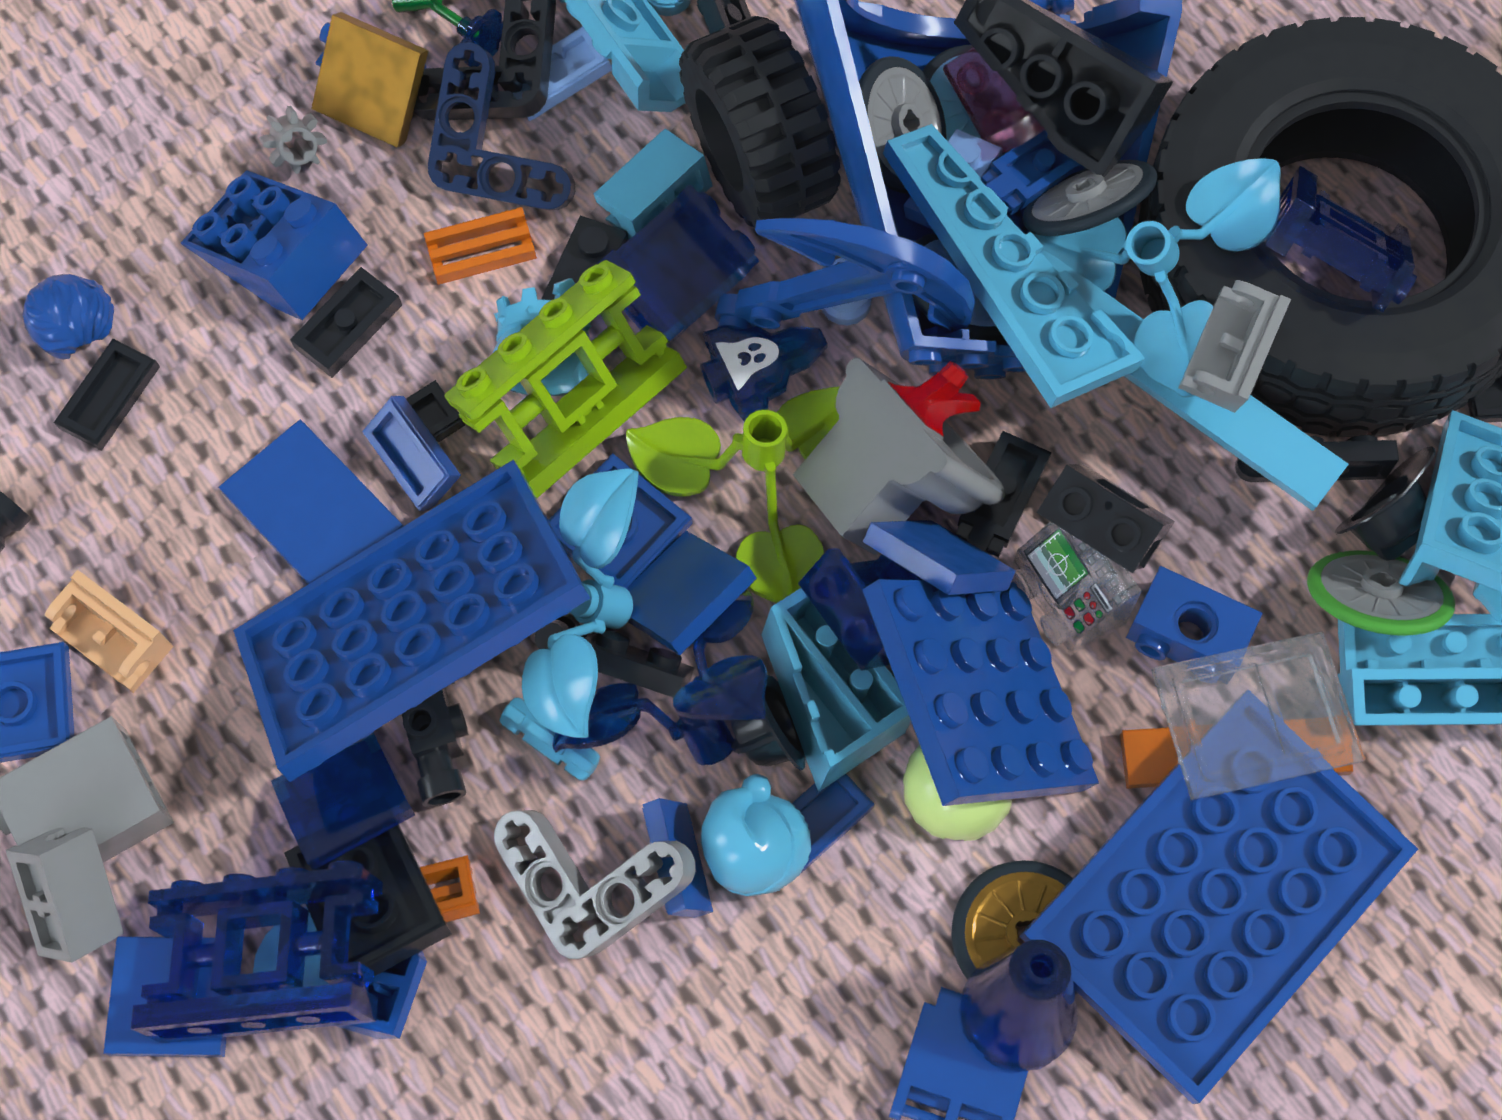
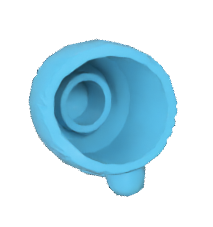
(754, 839)

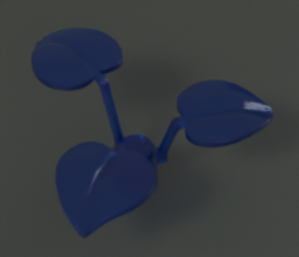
(720, 693)

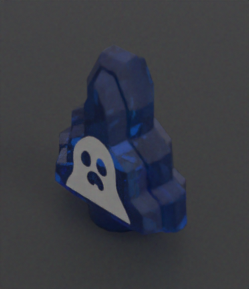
(757, 364)

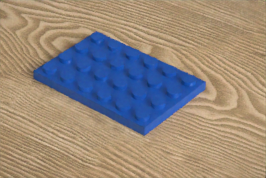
(406, 619)
(1218, 913)

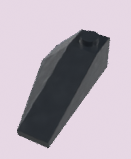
(1072, 82)

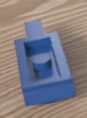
(1028, 172)

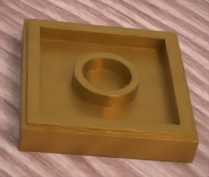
(369, 79)

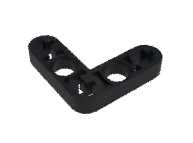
(512, 70)

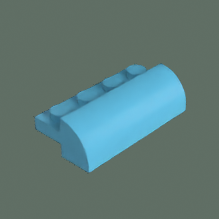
(1424, 677)

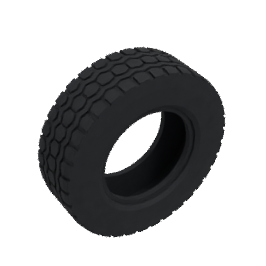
(1376, 99)

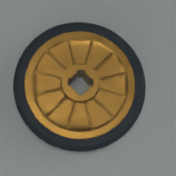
(996, 904)

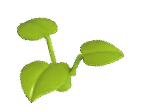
(682, 450)

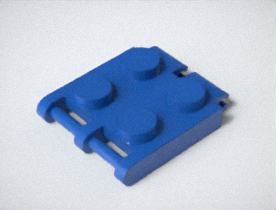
(951, 1072)

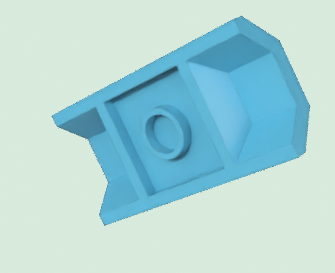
(640, 48)

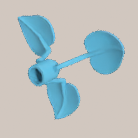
(1231, 203)
(563, 678)

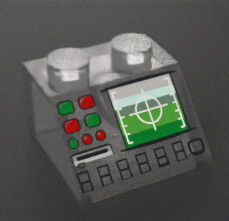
(1074, 588)

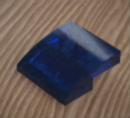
(343, 802)

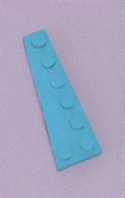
(1033, 305)

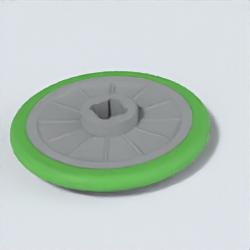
(1367, 595)

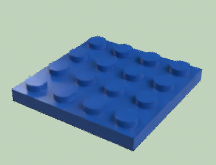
(980, 692)

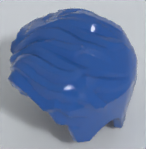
(67, 314)

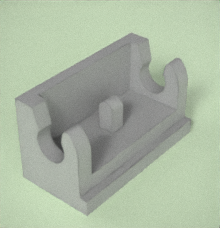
(1234, 345)
(65, 893)

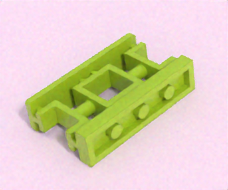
(594, 405)

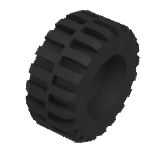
(760, 121)

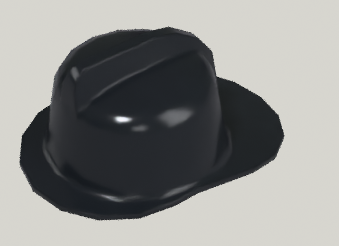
(1394, 513)
(771, 739)

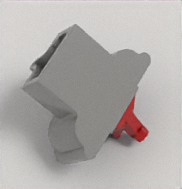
(896, 453)

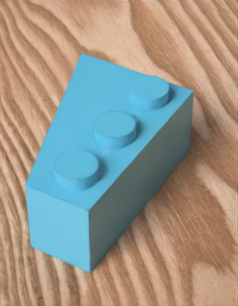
(833, 704)

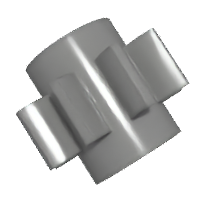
(304, 148)

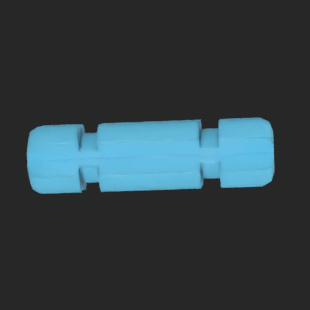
(518, 719)

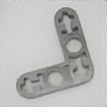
(576, 900)

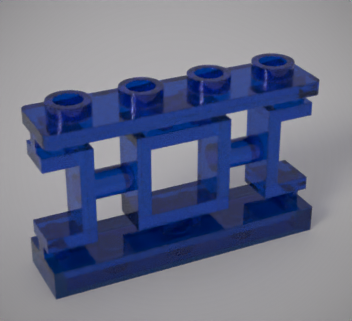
(1344, 240)
(262, 999)

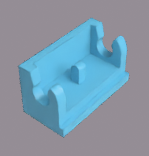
(652, 182)

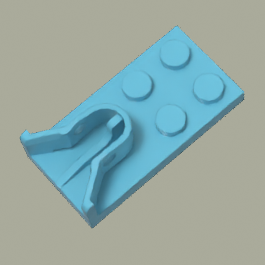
(1464, 512)

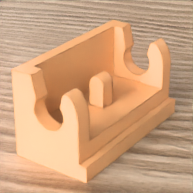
(107, 631)

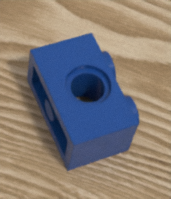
(1176, 599)

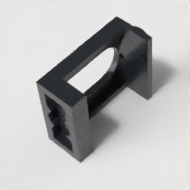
(1105, 516)

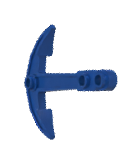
(874, 267)

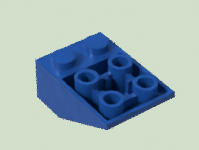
(276, 242)

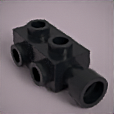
(434, 740)

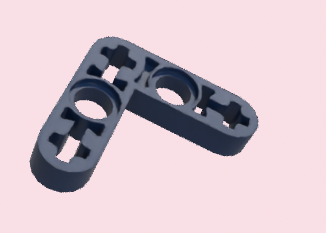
(469, 143)

